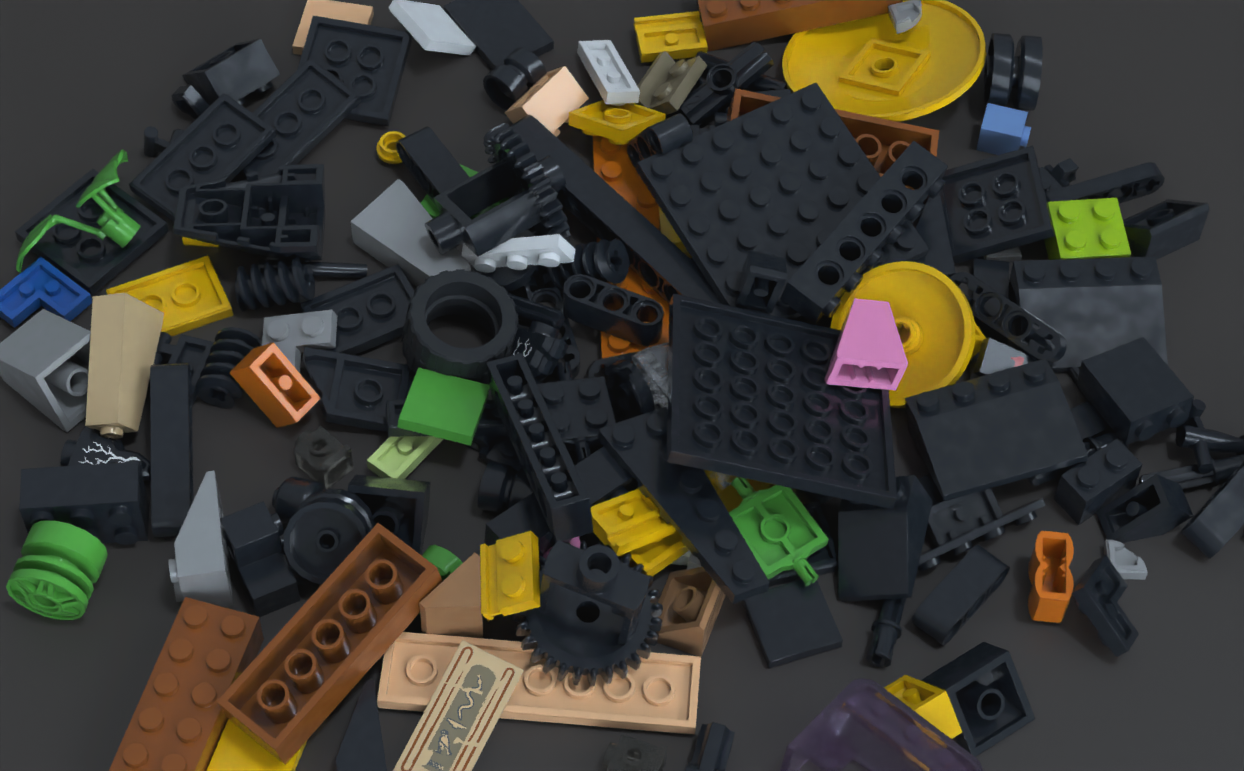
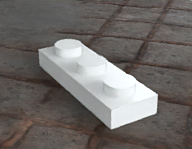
(608, 72)
(523, 251)

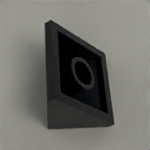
(1165, 227)

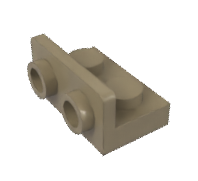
(669, 82)

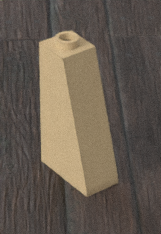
(120, 361)

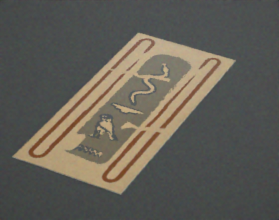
(461, 712)

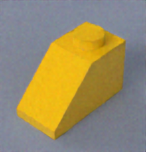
(928, 702)

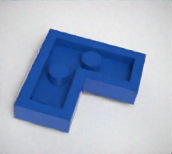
(42, 286)

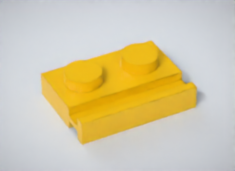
(675, 33)
(629, 522)
(510, 575)

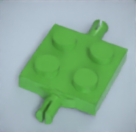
(777, 529)

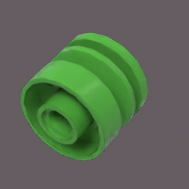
(57, 570)

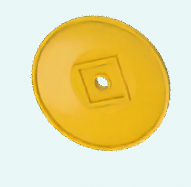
(925, 64)

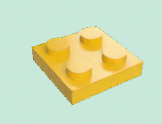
(614, 122)

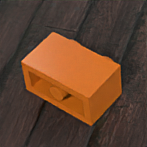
(275, 385)

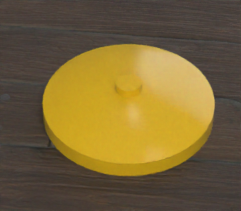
(930, 320)

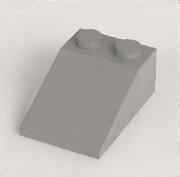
(200, 550)

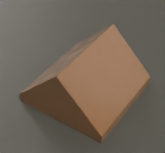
(455, 603)
(689, 610)

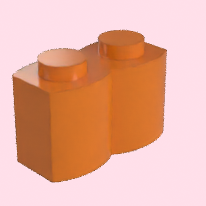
(1050, 576)

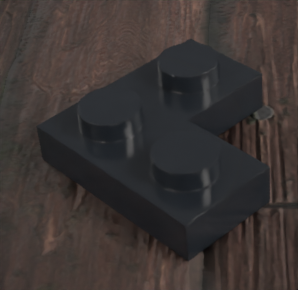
(1098, 598)

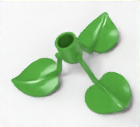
(113, 220)

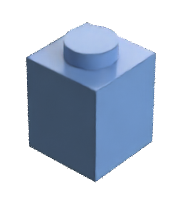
(1003, 130)

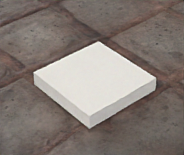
(432, 27)

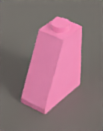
(868, 348)

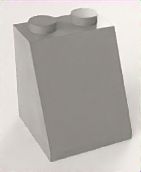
(49, 366)

